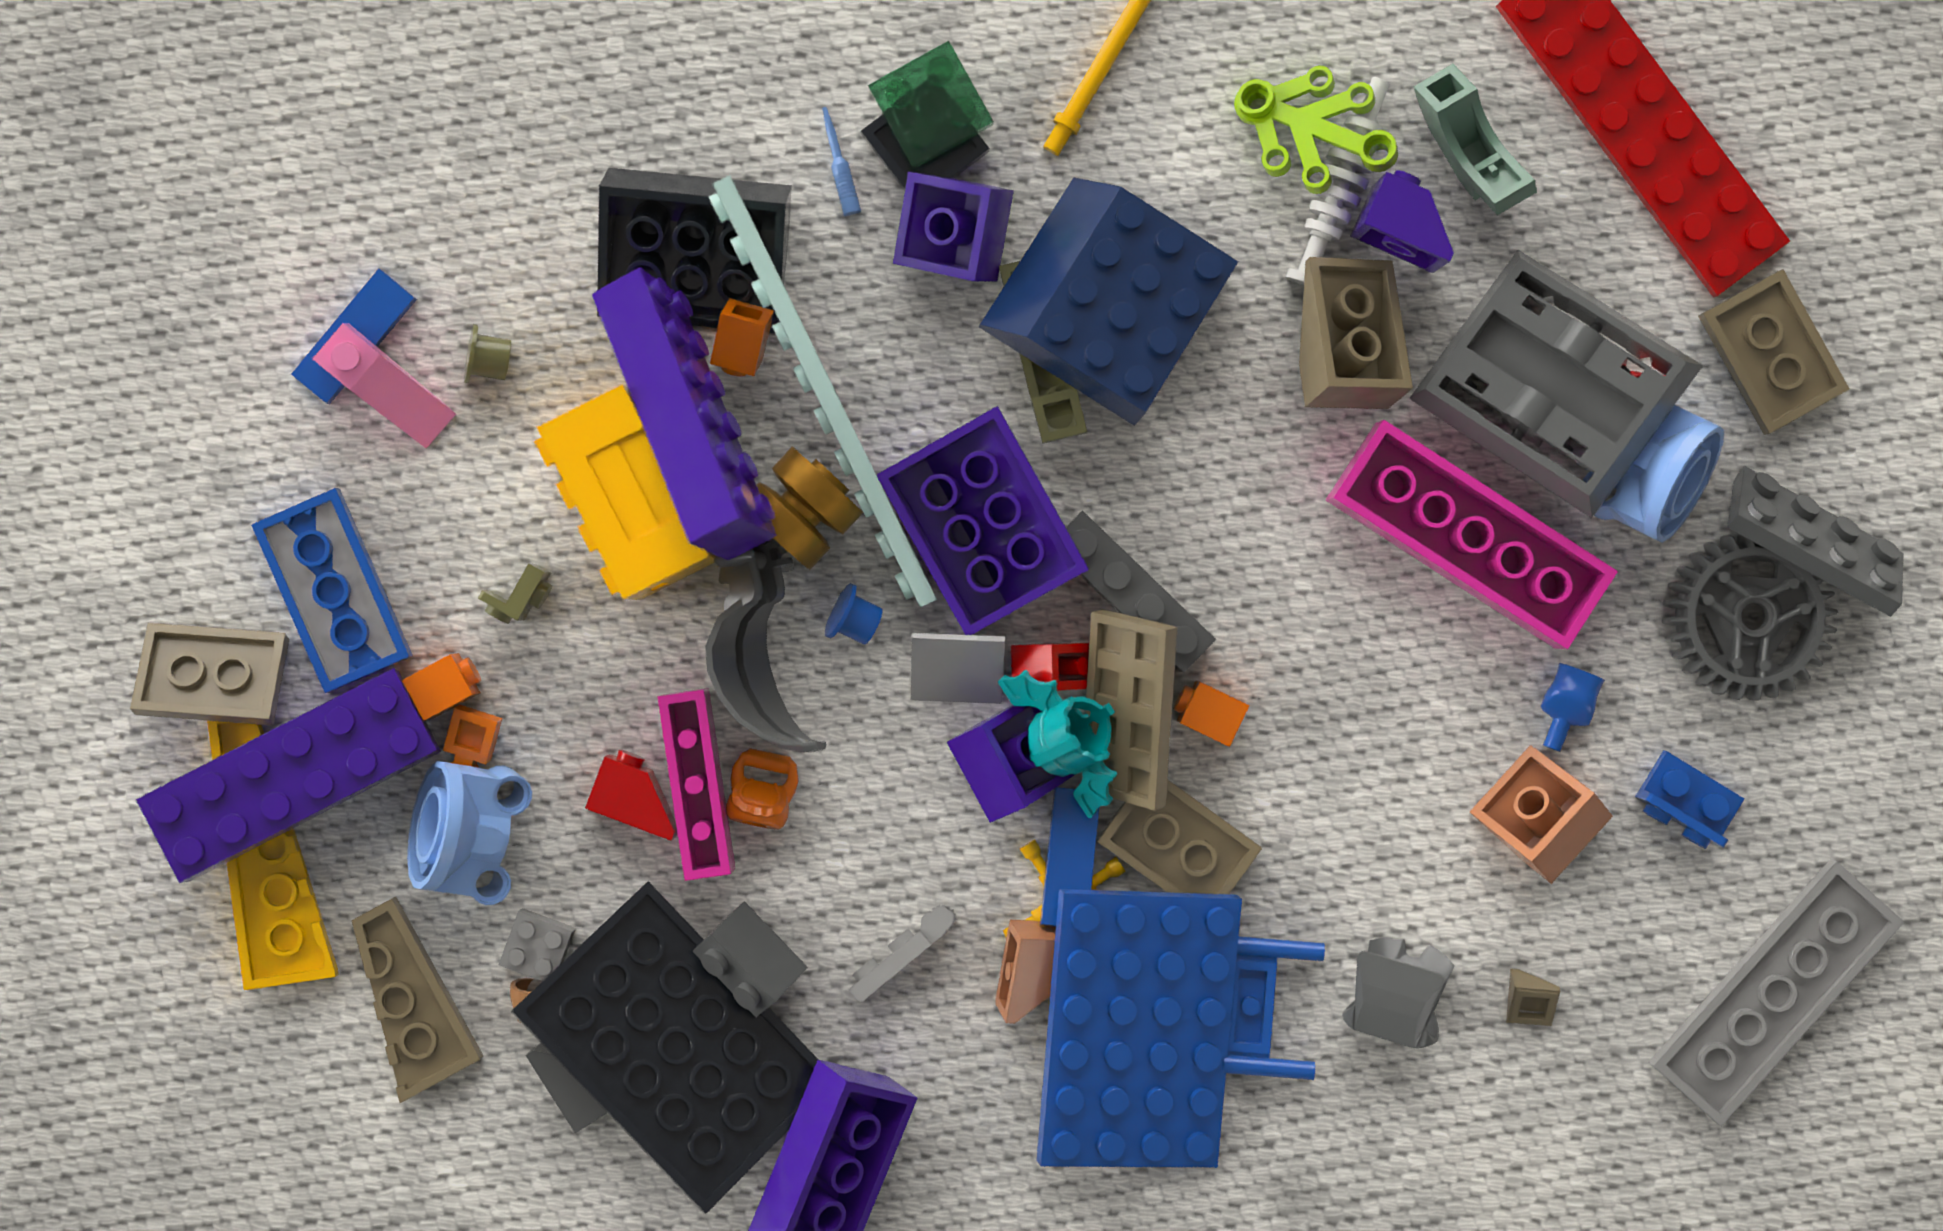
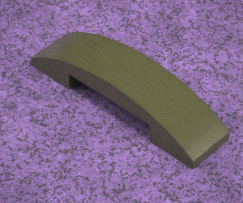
(1052, 399)

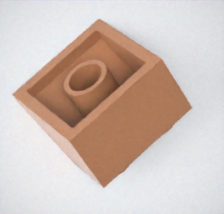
(1542, 813)

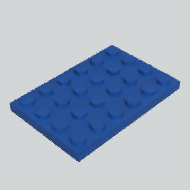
(1138, 1029)

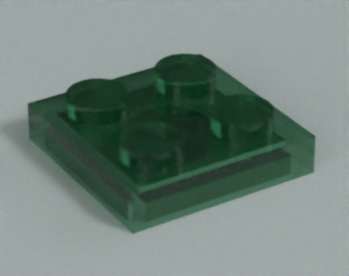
(930, 104)

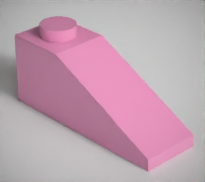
(384, 384)

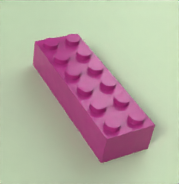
(1471, 535)

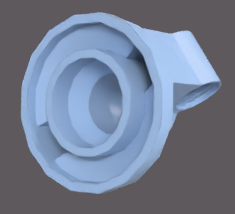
(1666, 476)
(463, 829)

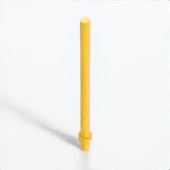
(1068, 121)

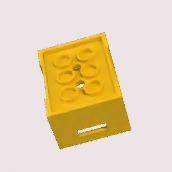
(620, 495)

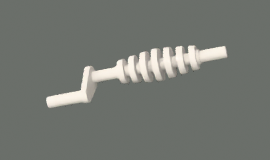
(1343, 179)

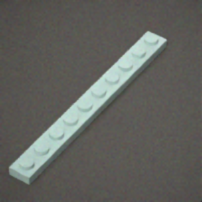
(814, 377)

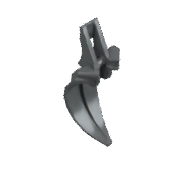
(738, 647)

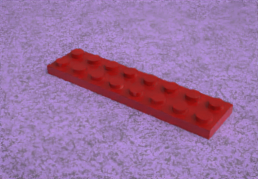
(1649, 135)

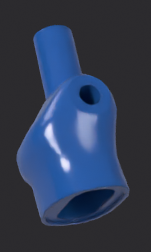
(1569, 702)

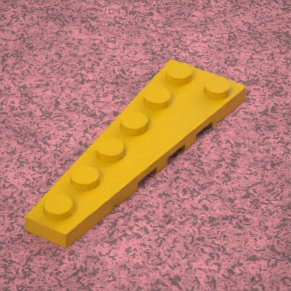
(273, 899)

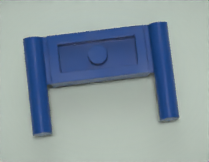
(1255, 1006)

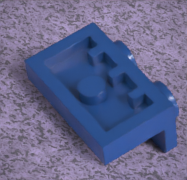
(1690, 799)

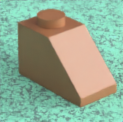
(1025, 969)

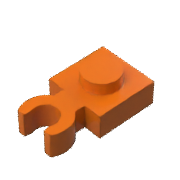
(472, 736)

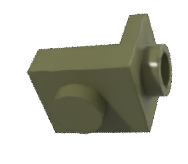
(529, 591)

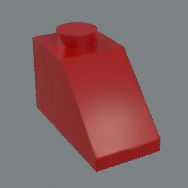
(1053, 661)
(631, 795)

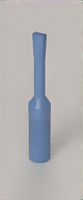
(841, 172)

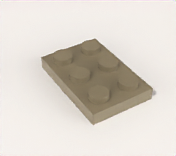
(1773, 352)
(210, 674)
(1180, 845)

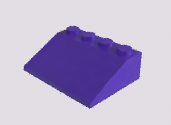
(982, 521)

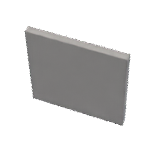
(957, 668)

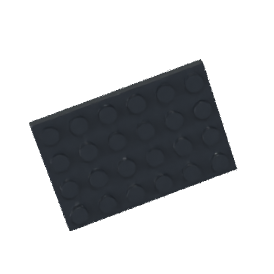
(670, 1048)

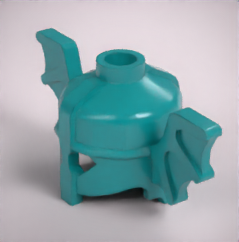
(1064, 739)

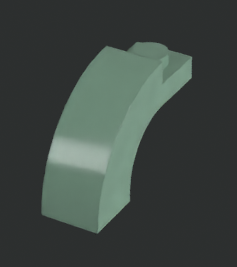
(1469, 143)

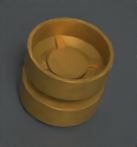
(810, 497)

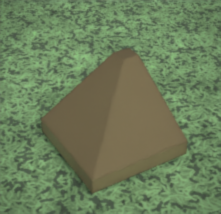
(1531, 994)

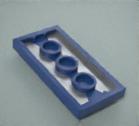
(332, 590)

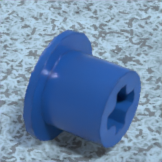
(853, 617)

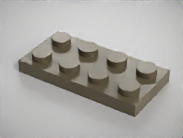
(1134, 672)

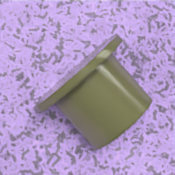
(486, 356)

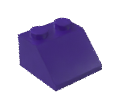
(1404, 222)
(953, 227)
(999, 763)

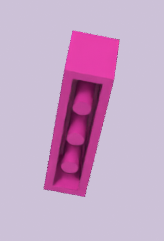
(696, 784)

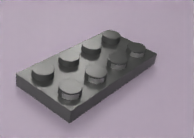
(1817, 540)

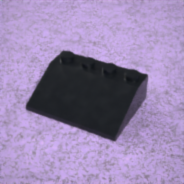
(676, 235)

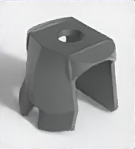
(1398, 993)

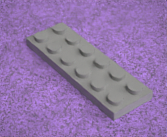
(1776, 992)

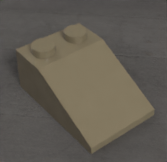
(1352, 335)

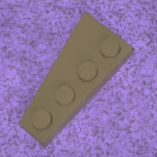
(417, 1014)

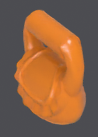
(759, 801)

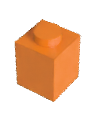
(741, 338)
(443, 685)
(1210, 712)

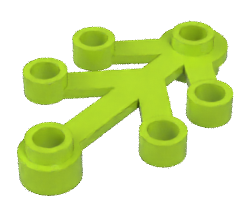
(1311, 122)

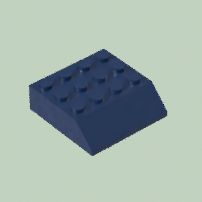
(1109, 296)

